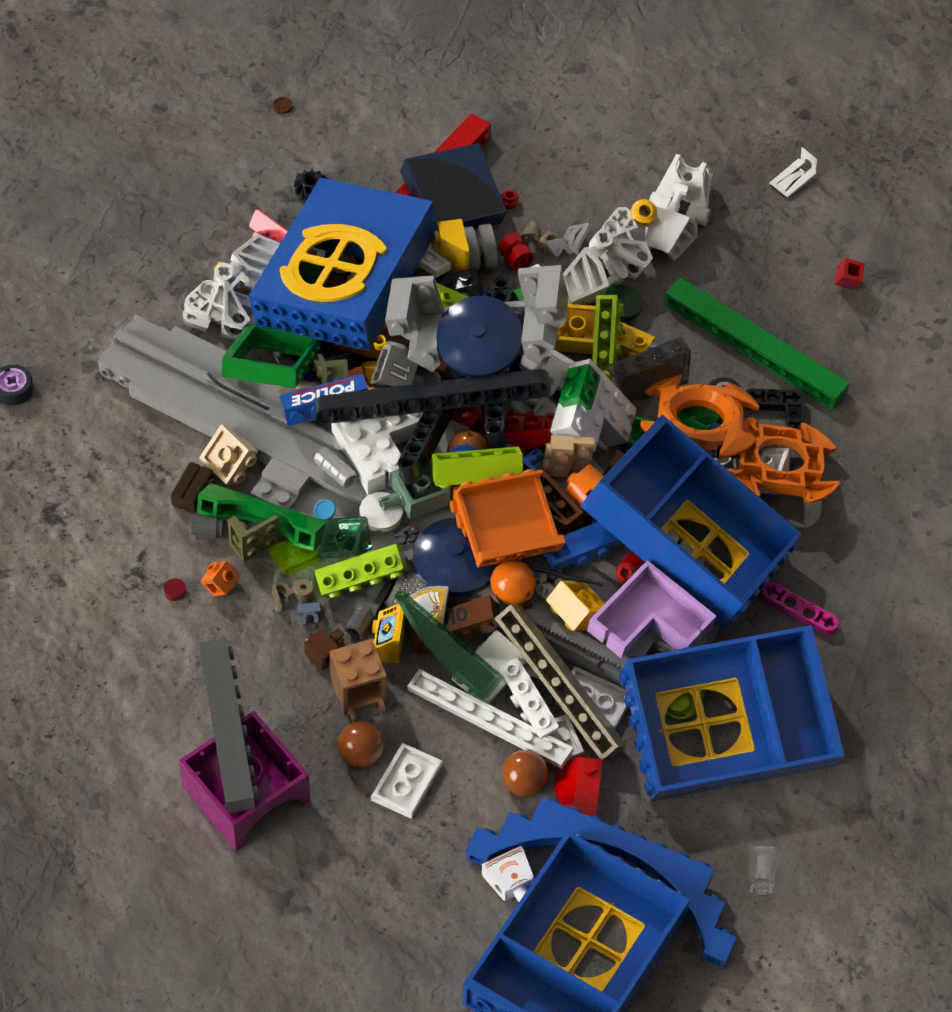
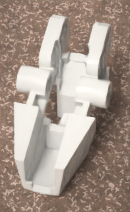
(672, 230)
(607, 251)
(223, 303)

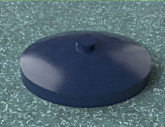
(479, 336)
(446, 559)

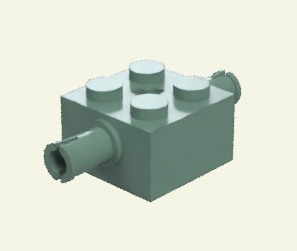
(416, 498)

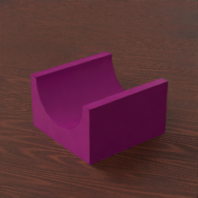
(276, 773)

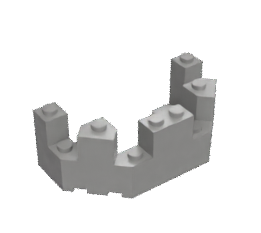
(417, 309)

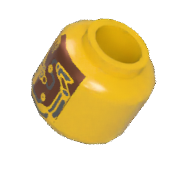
(647, 208)

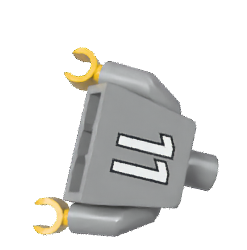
(393, 366)

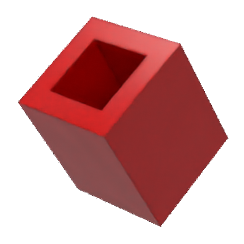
(849, 273)

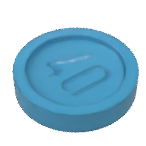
(324, 509)

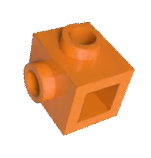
(220, 578)

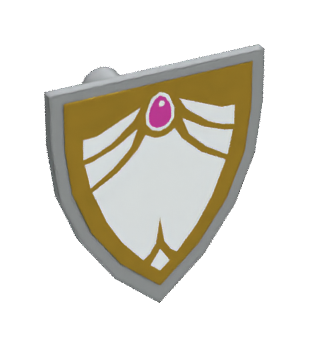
(433, 600)

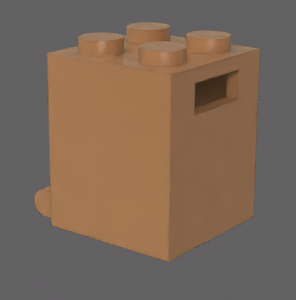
(358, 677)

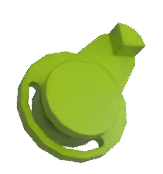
(683, 707)

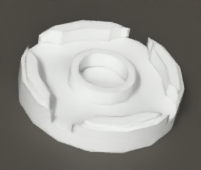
(377, 518)

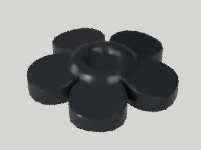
(406, 533)

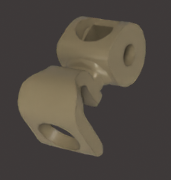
(533, 230)
(301, 591)

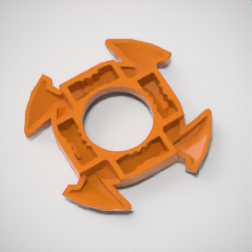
(723, 400)
(801, 482)

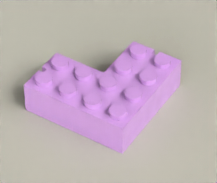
(651, 603)

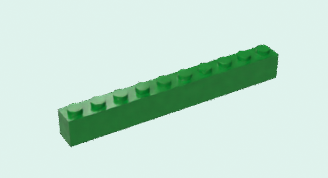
(756, 344)

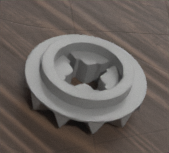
(544, 589)

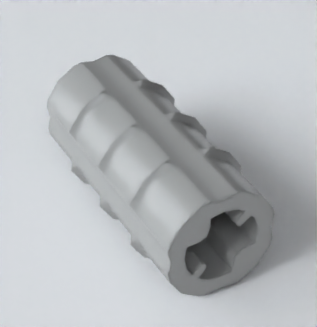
(335, 467)

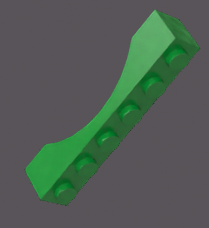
(225, 503)

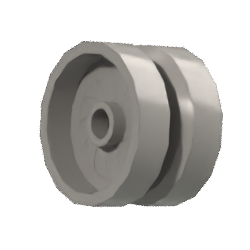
(481, 247)

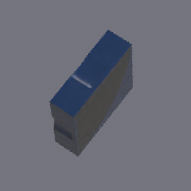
(457, 184)

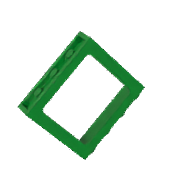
(270, 339)

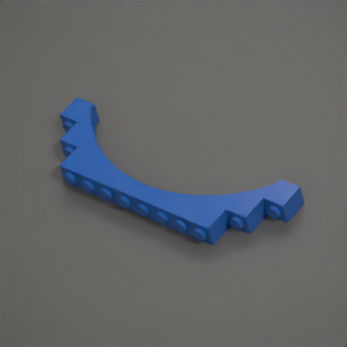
(675, 869)

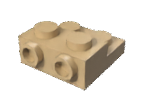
(567, 454)
(229, 455)

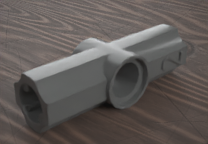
(368, 609)

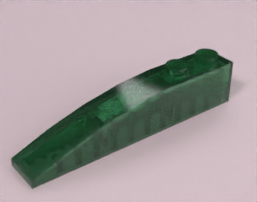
(450, 650)

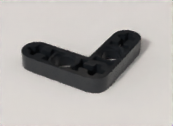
(788, 406)

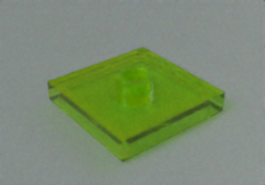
(291, 557)

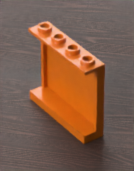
(507, 518)

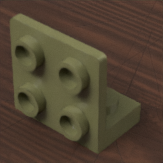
(330, 370)
(255, 540)

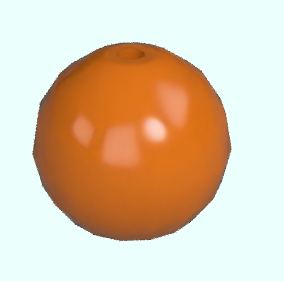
(513, 582)

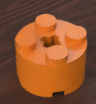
(582, 484)

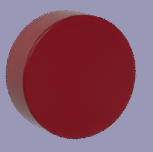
(174, 589)

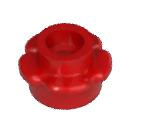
(510, 199)

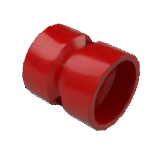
(516, 251)

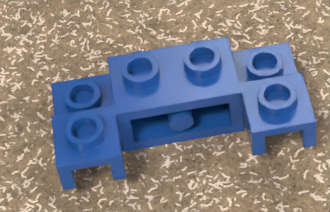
(583, 547)

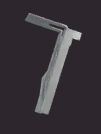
(558, 245)

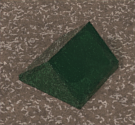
(345, 538)

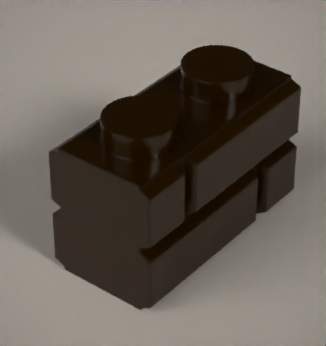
(190, 485)

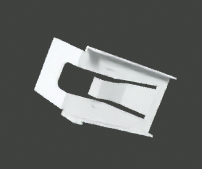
(788, 179)

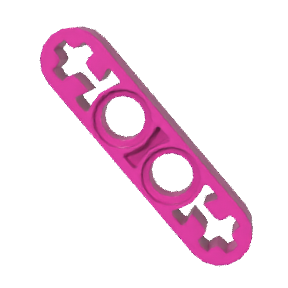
(797, 611)

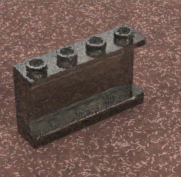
(648, 367)

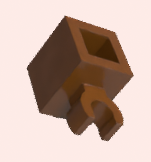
(319, 644)

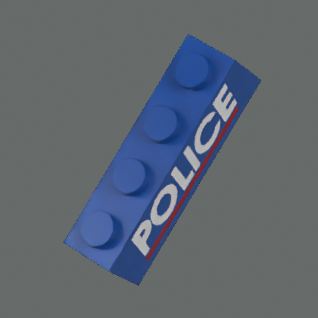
(300, 404)

